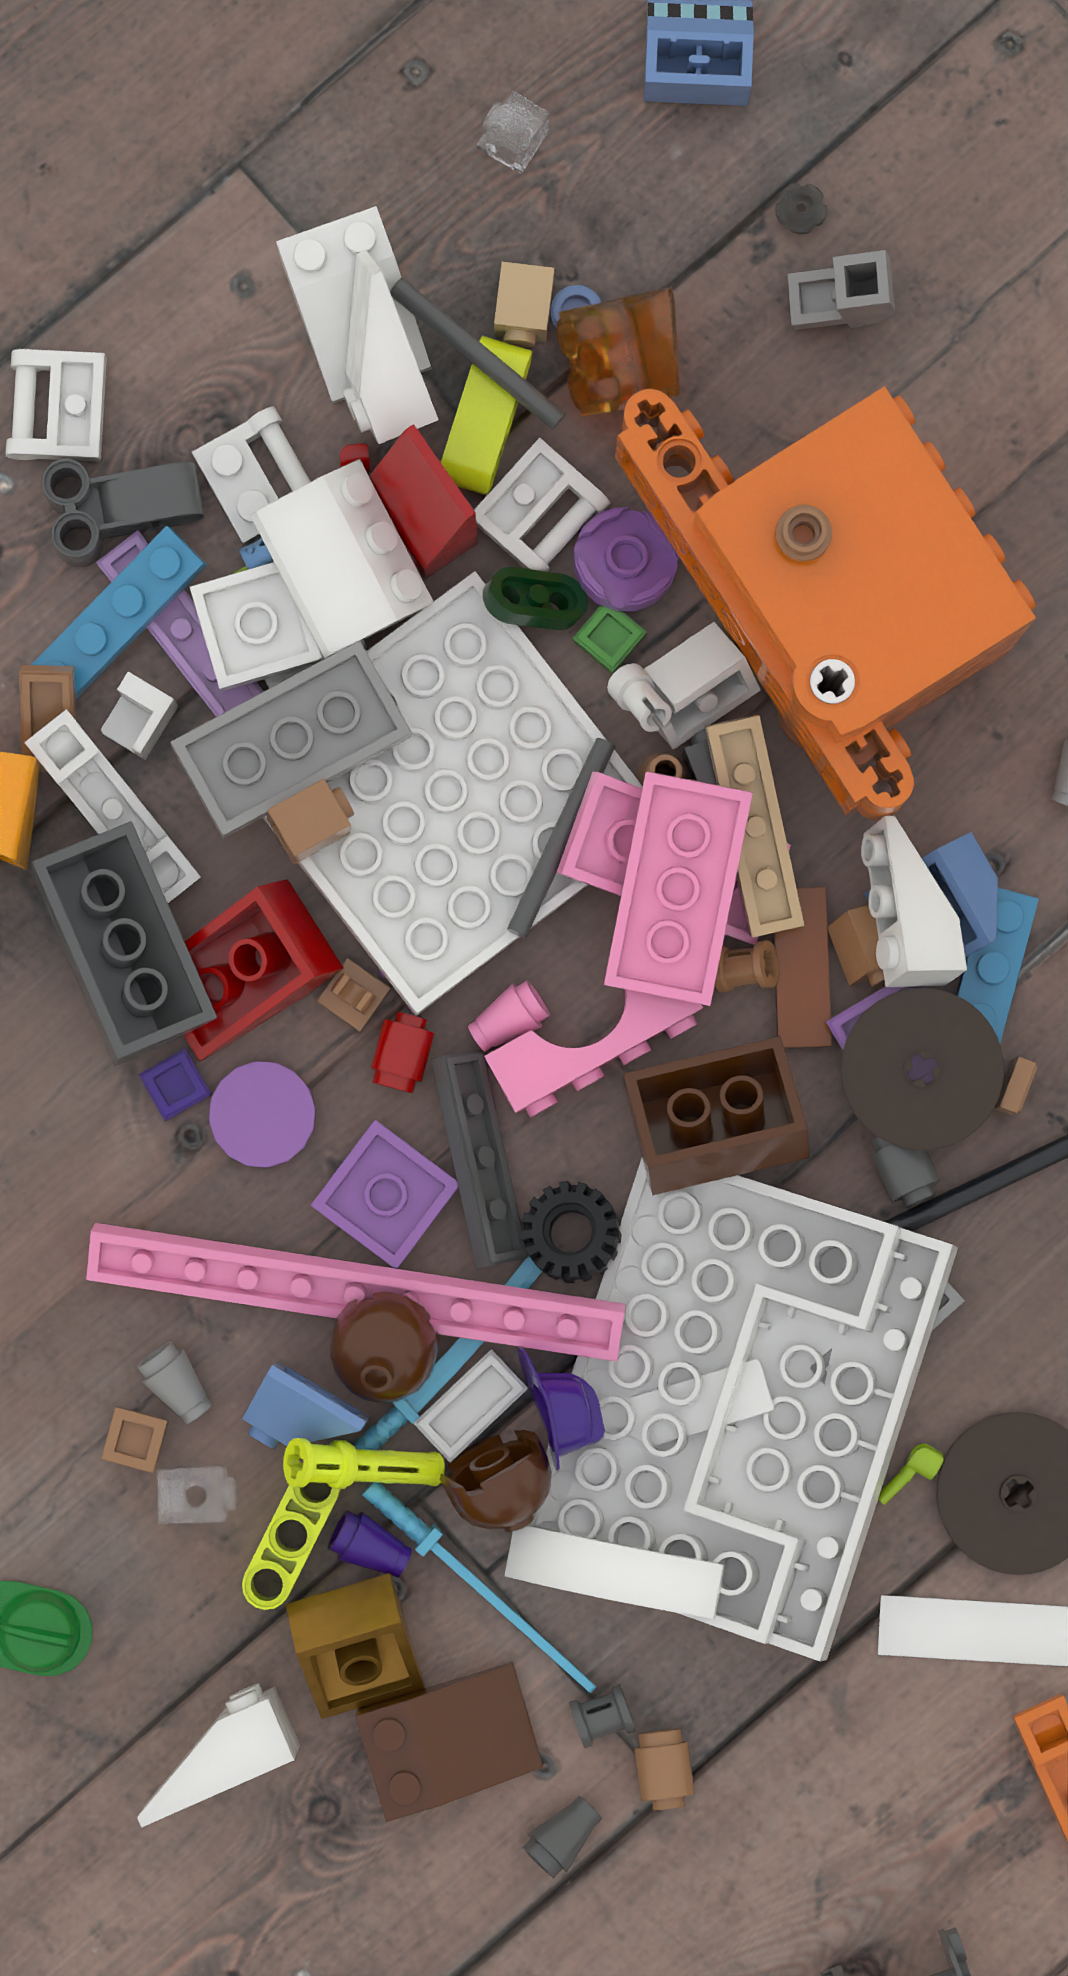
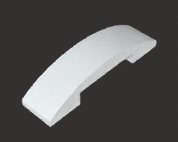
(106, 798)
(615, 1571)

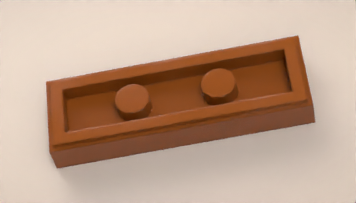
(804, 976)

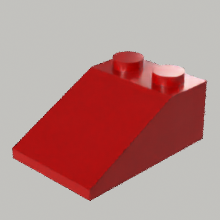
(424, 503)
(257, 963)

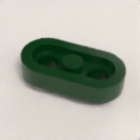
(531, 596)

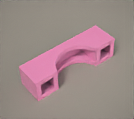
(535, 1069)

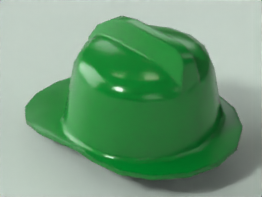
(41, 1629)

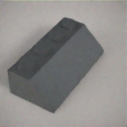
(122, 943)

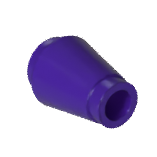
(368, 1545)

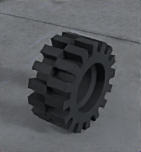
(563, 1200)

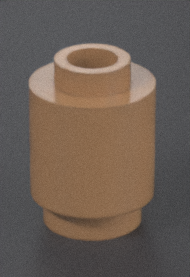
(664, 1768)

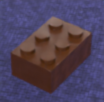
(717, 1115)

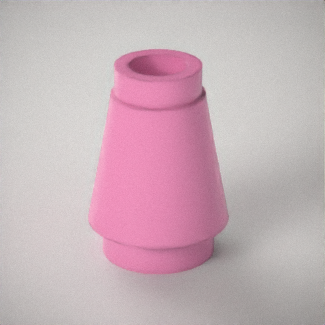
(509, 1016)

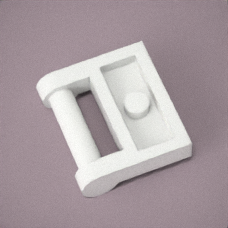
(73, 406)
(237, 474)
(526, 497)

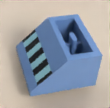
(699, 51)

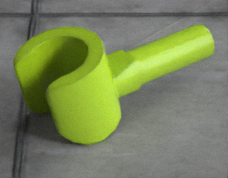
(921, 1460)

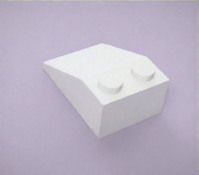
(322, 280)
(380, 365)
(240, 1745)

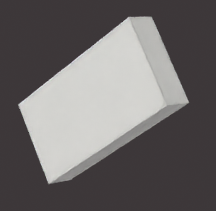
(470, 1405)

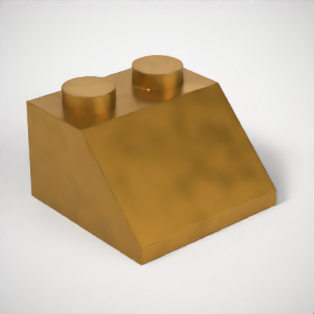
(354, 1646)

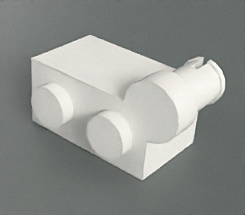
(686, 686)

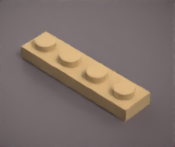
(764, 863)

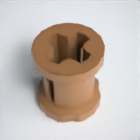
(747, 967)

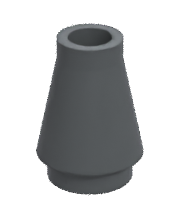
(561, 1837)

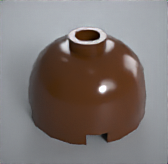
(384, 1347)
(500, 1482)

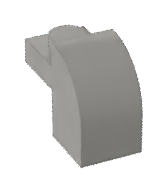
(850, 293)

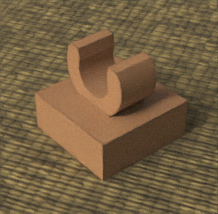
(354, 995)

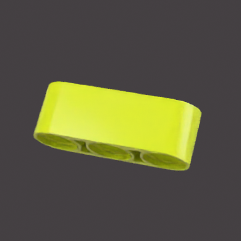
(483, 422)
(284, 1560)

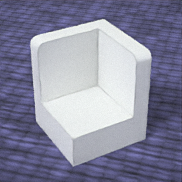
(139, 716)

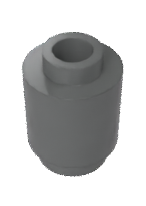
(904, 1172)

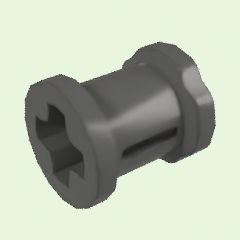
(602, 1716)

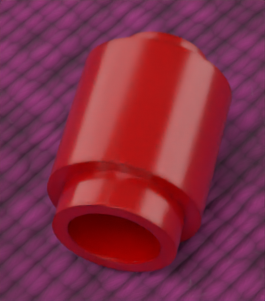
(402, 1052)

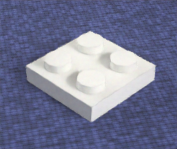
(253, 627)

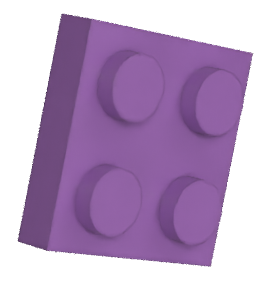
(385, 1194)

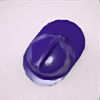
(565, 1407)

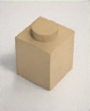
(523, 304)

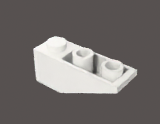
(914, 920)

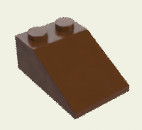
(448, 1741)

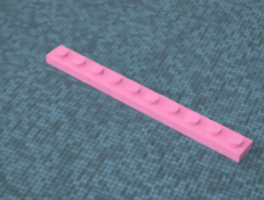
(327, 1285)

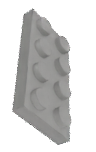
(291, 738)

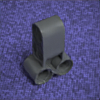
(121, 504)

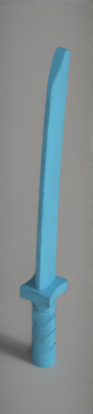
(443, 1371)
(427, 1540)

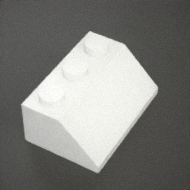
(341, 558)

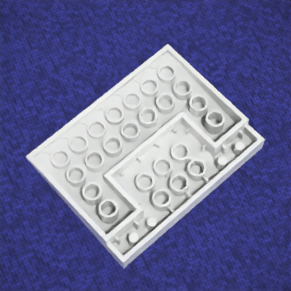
(788, 1493)

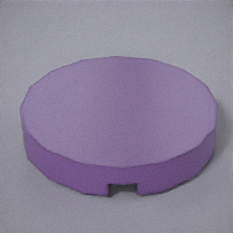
(624, 560)
(262, 1114)

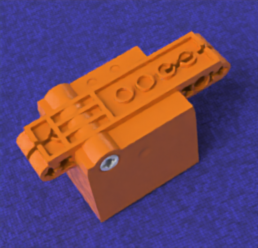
(873, 624)

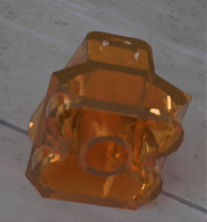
(620, 350)

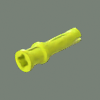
(342, 1464)

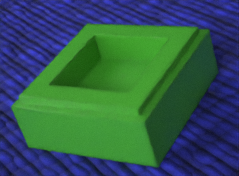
(609, 637)

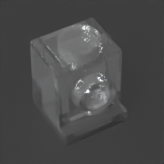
(514, 131)
(173, 1488)

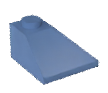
(969, 887)
(298, 1408)

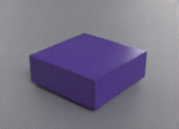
(175, 1084)

